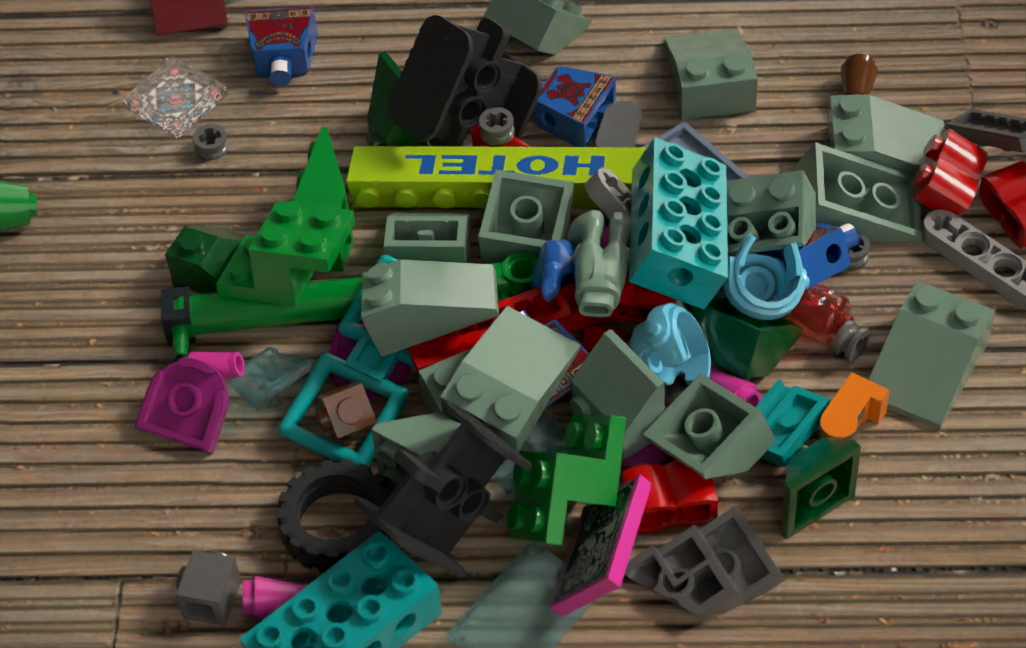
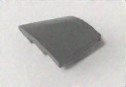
(708, 566)

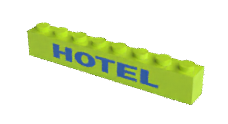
(465, 174)

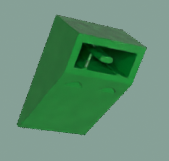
(323, 186)

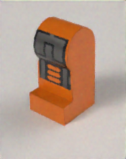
(852, 407)

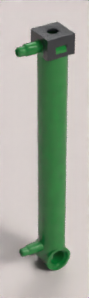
(189, 315)

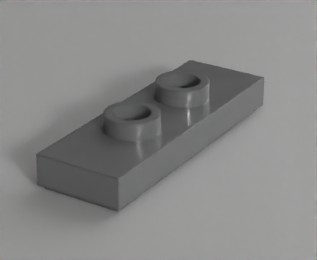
(991, 129)

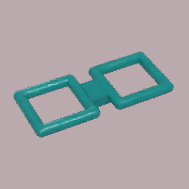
(362, 366)

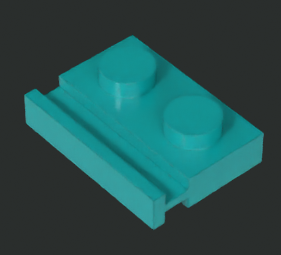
(792, 417)

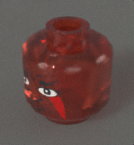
(821, 313)

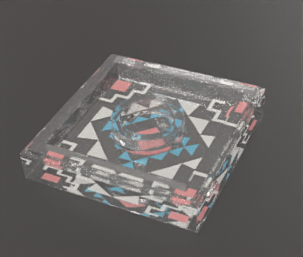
(175, 97)

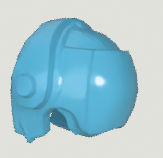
(762, 284)
(672, 344)

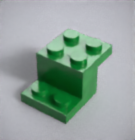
(286, 253)
(583, 475)

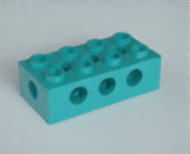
(678, 223)
(361, 602)

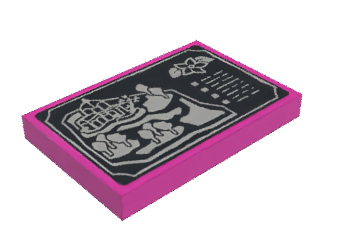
(601, 548)

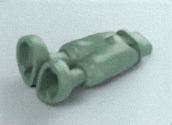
(599, 271)

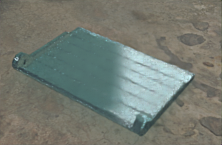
(517, 607)

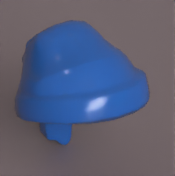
(554, 268)

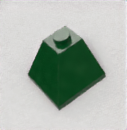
(381, 127)
(201, 256)
(743, 343)
(818, 482)

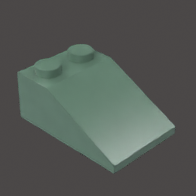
(712, 73)
(881, 131)
(862, 193)
(424, 300)
(931, 353)
(511, 375)

